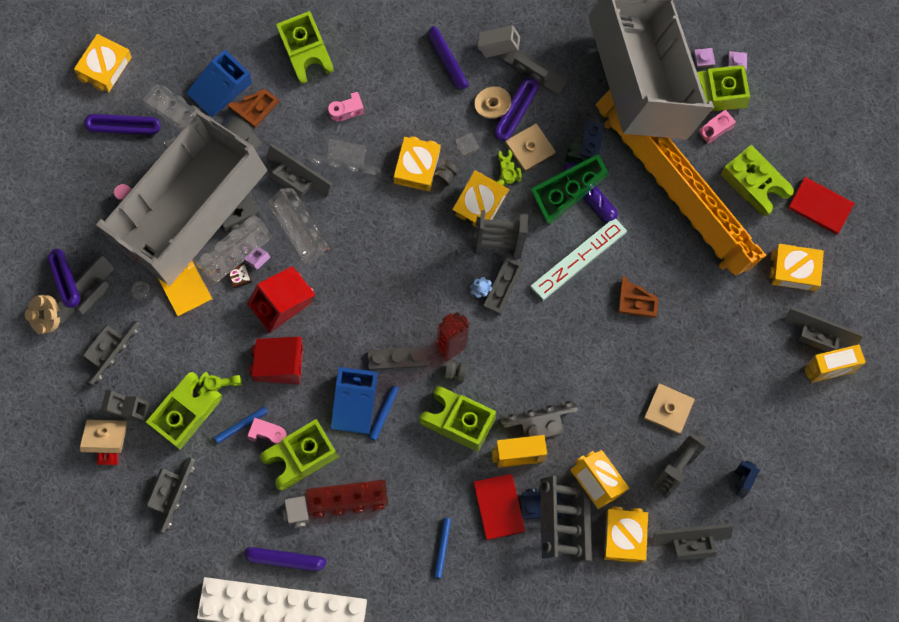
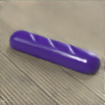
(447, 58)
(519, 105)
(122, 124)
(598, 201)
(63, 278)
(284, 559)

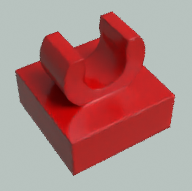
(107, 458)

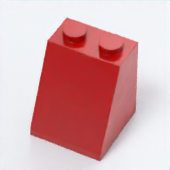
(280, 298)
(277, 360)

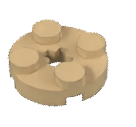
(34, 314)

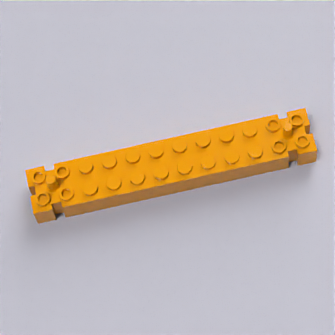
(690, 193)

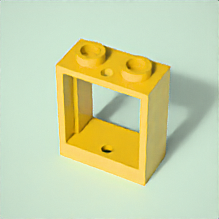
(519, 451)

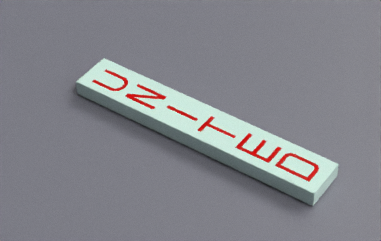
(578, 259)

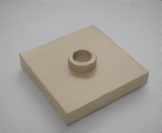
(530, 147)
(669, 409)
(103, 436)

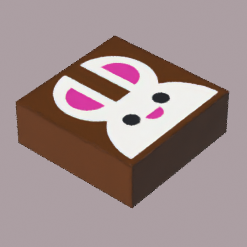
(239, 276)

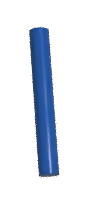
(384, 412)
(240, 425)
(442, 548)

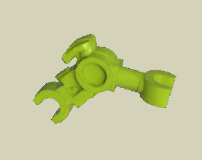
(507, 170)
(214, 383)

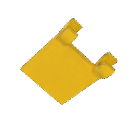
(187, 290)

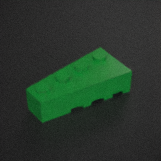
(568, 187)

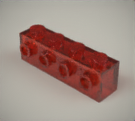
(452, 335)
(347, 497)

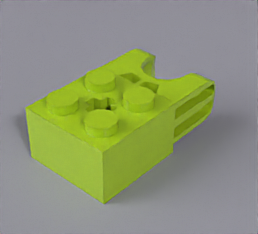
(308, 49)
(725, 87)
(758, 182)
(183, 405)
(455, 417)
(296, 454)

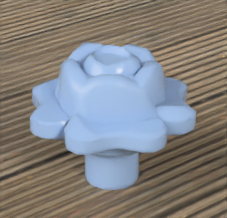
(480, 287)

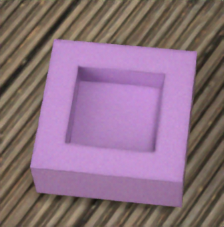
(704, 58)
(737, 59)
(257, 259)

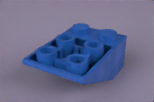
(219, 83)
(354, 400)

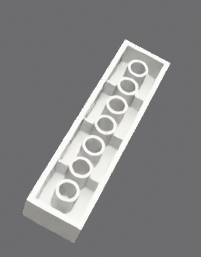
(261, 603)

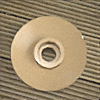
(492, 96)

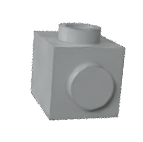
(296, 512)

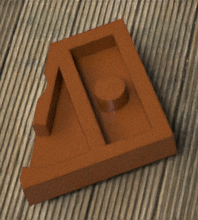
(255, 107)
(636, 300)

